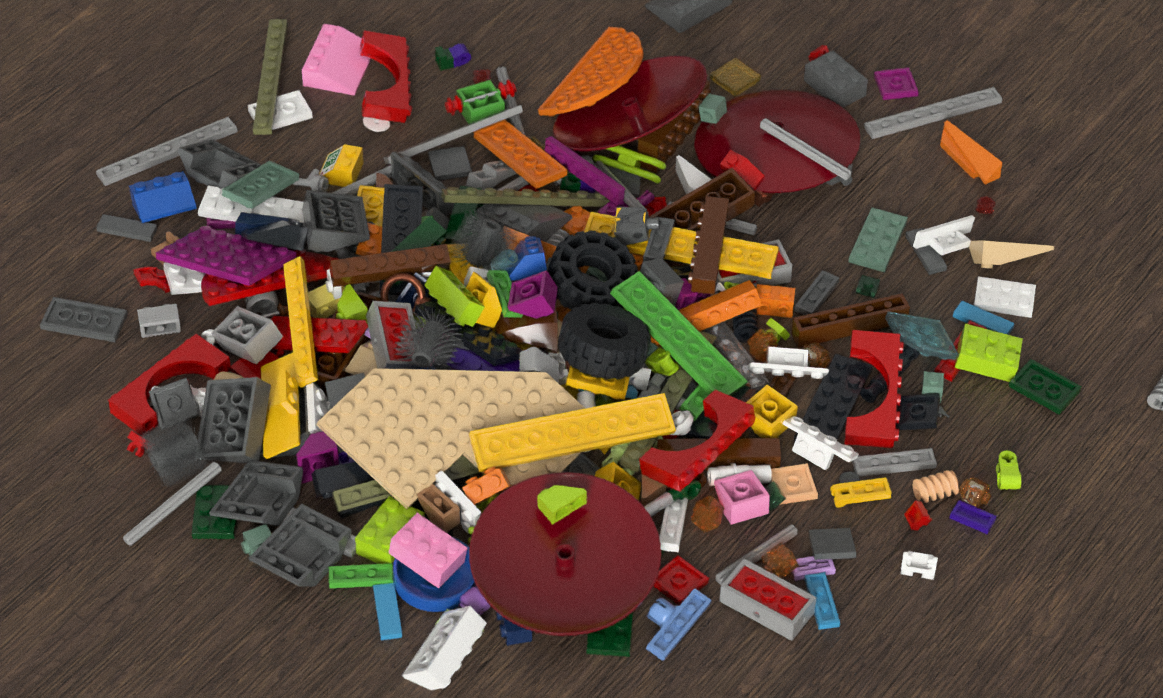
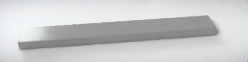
(933, 113)
(451, 135)
(164, 151)

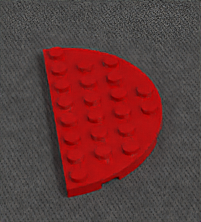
(220, 290)

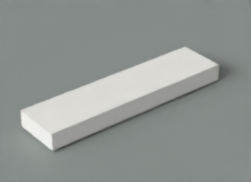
(673, 525)

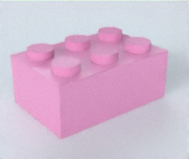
(427, 550)

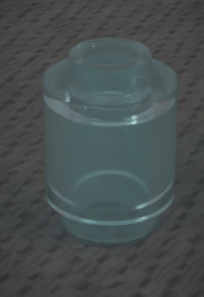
(504, 261)

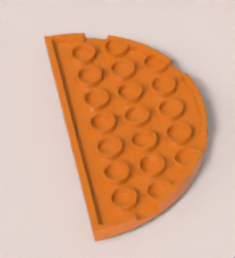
(598, 73)

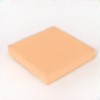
(795, 483)

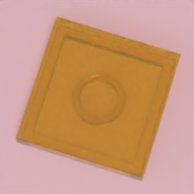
(735, 76)

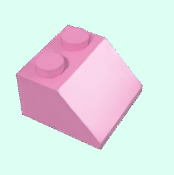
(742, 497)

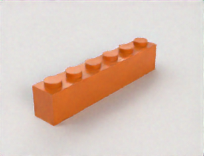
(720, 307)

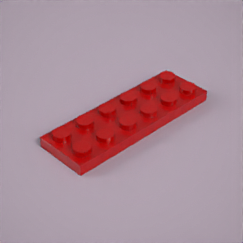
(328, 333)

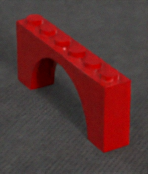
(392, 53)
(191, 357)
(878, 426)
(679, 468)

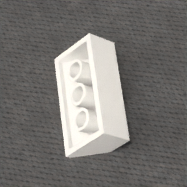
(445, 648)

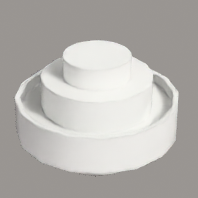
(682, 422)

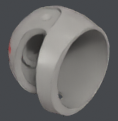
(267, 301)

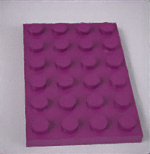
(226, 255)

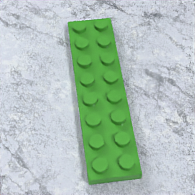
(678, 336)

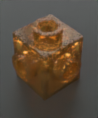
(759, 344)
(707, 514)
(779, 561)

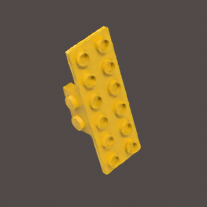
(282, 415)

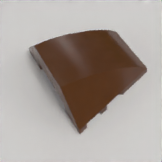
(529, 330)

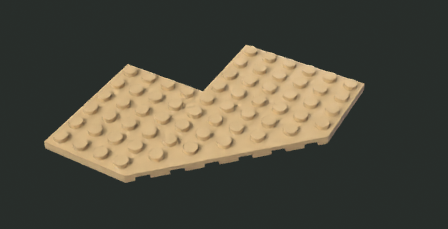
(419, 421)

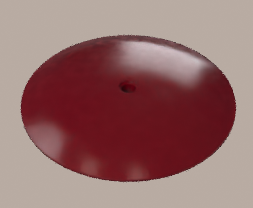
(641, 106)
(802, 114)
(608, 548)

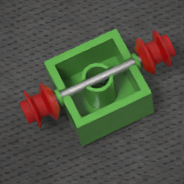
(480, 100)

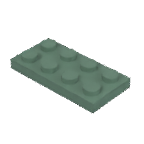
(260, 184)
(878, 239)

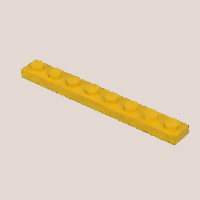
(300, 322)

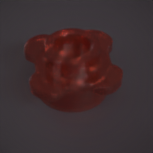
(481, 75)
(985, 205)

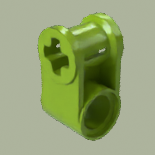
(661, 362)
(1007, 471)

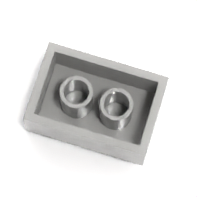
(247, 335)

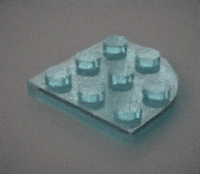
(922, 335)

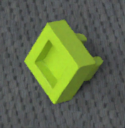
(777, 330)

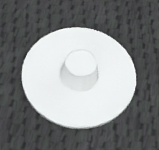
(376, 124)

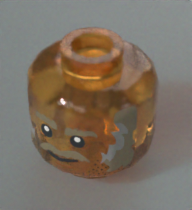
(817, 355)
(975, 492)

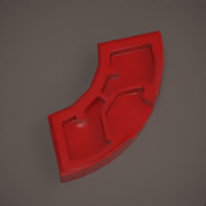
(152, 277)

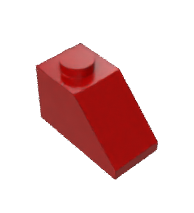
(743, 168)

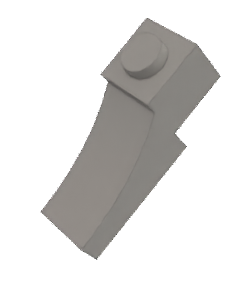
(490, 175)

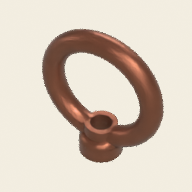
(409, 278)

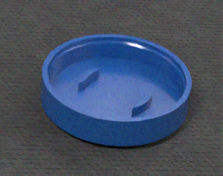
(426, 596)

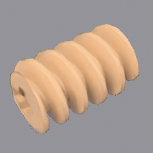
(935, 485)

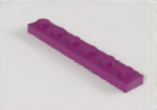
(585, 171)

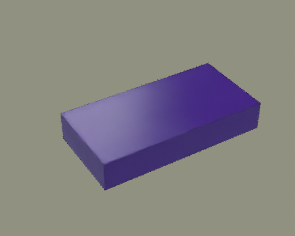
(973, 517)

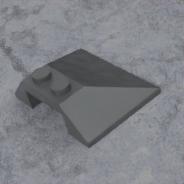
(215, 163)
(261, 493)
(303, 547)

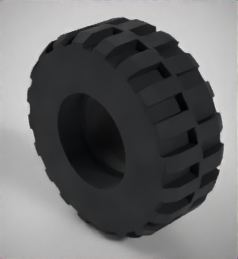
(590, 250)
(604, 341)

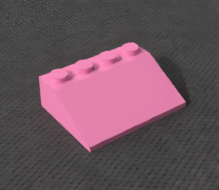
(335, 61)

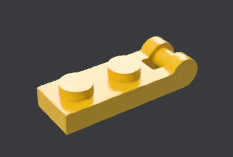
(860, 491)

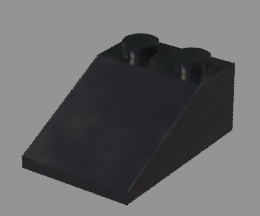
(280, 233)

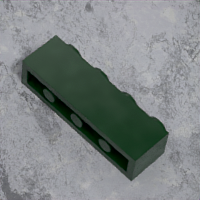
(457, 218)
(425, 235)

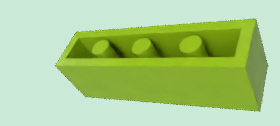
(454, 296)

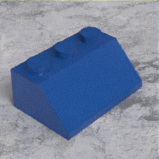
(162, 197)
(530, 259)

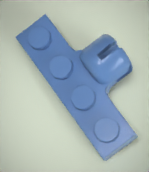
(674, 621)

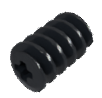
(745, 325)

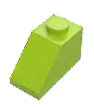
(351, 306)
(560, 501)

